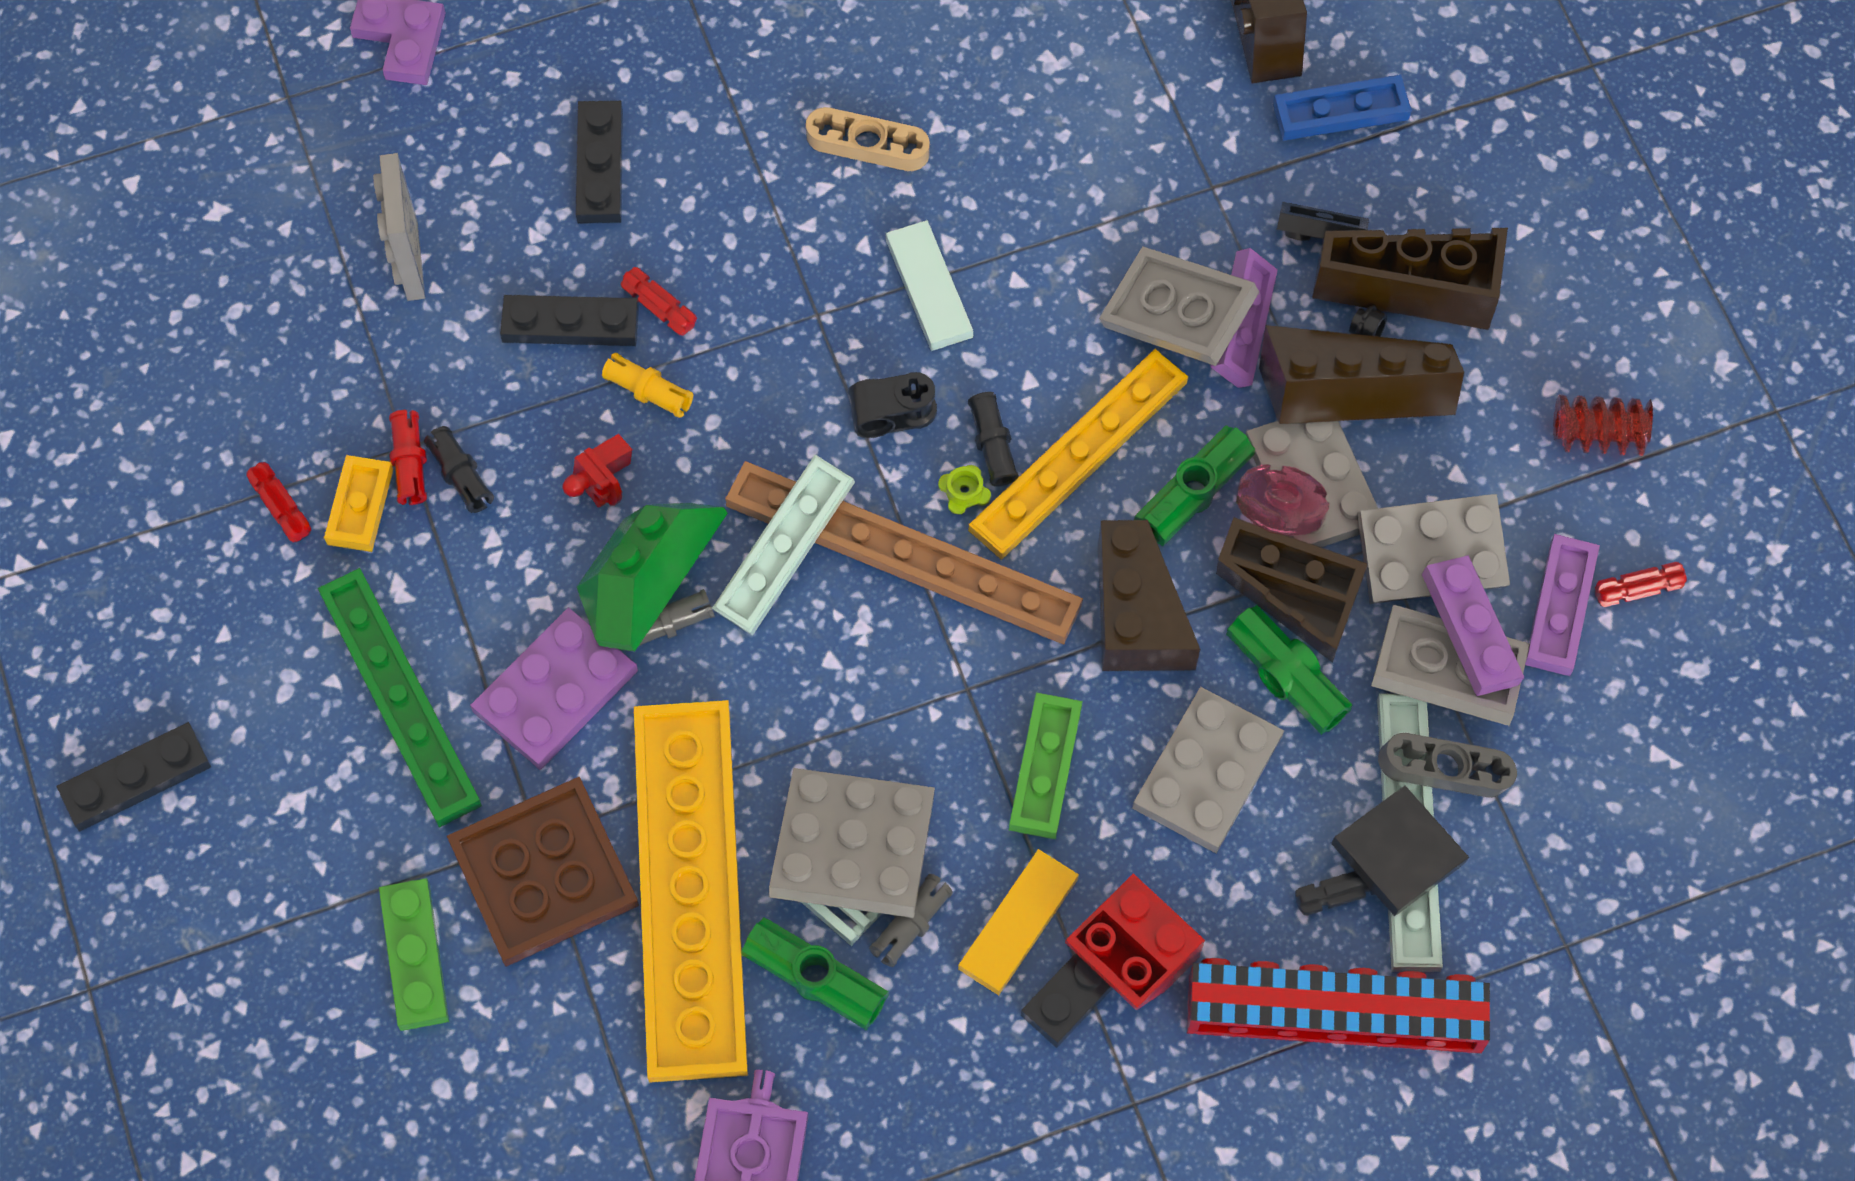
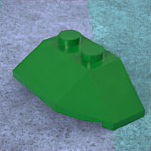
(643, 569)

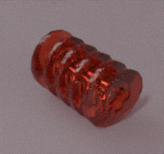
(1603, 423)

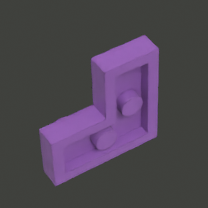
(410, 30)

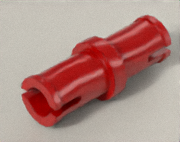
(408, 457)

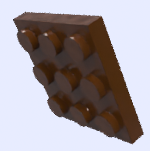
(542, 871)

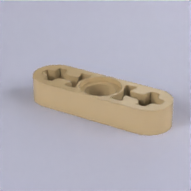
(877, 154)

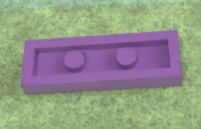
(1242, 353)
(1562, 605)
(1472, 625)

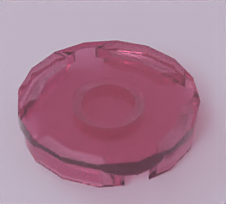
(1282, 500)

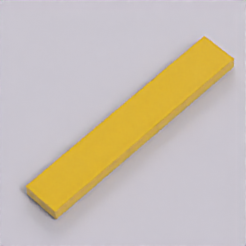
(1077, 454)

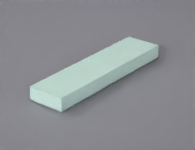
(783, 544)

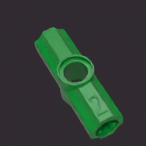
(1211, 467)
(1289, 669)
(789, 956)

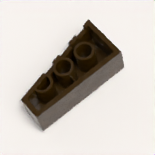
(1272, 37)
(1415, 273)
(1357, 376)

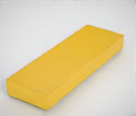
(1018, 922)

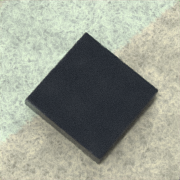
(1399, 850)

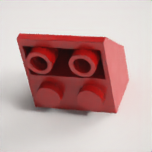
(1136, 943)

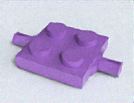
(751, 1138)

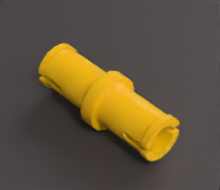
(647, 385)

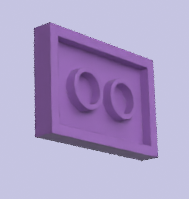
(553, 689)

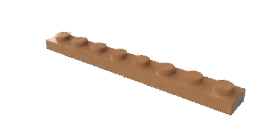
(920, 559)

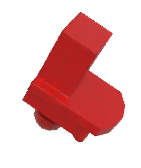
(595, 471)

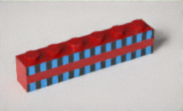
(1338, 1006)

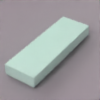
(929, 285)

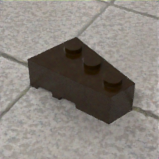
(1293, 582)
(1139, 604)

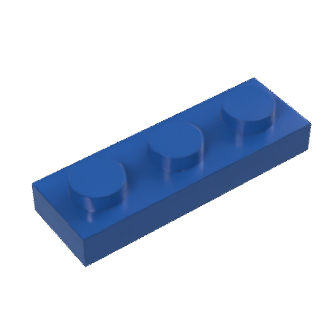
(1342, 107)

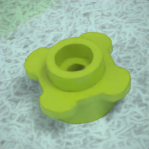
(964, 476)

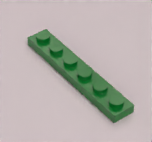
(400, 698)

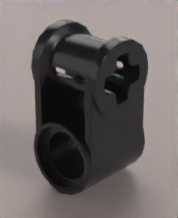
(887, 404)

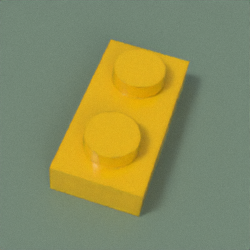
(358, 503)

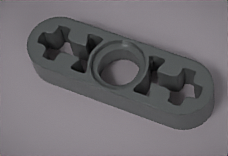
(1428, 774)

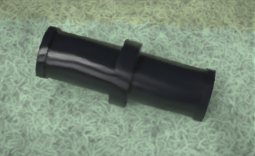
(993, 439)
(459, 469)

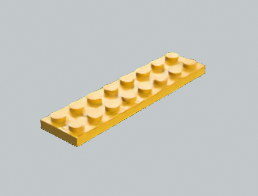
(689, 892)

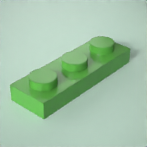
(1045, 766)
(413, 954)

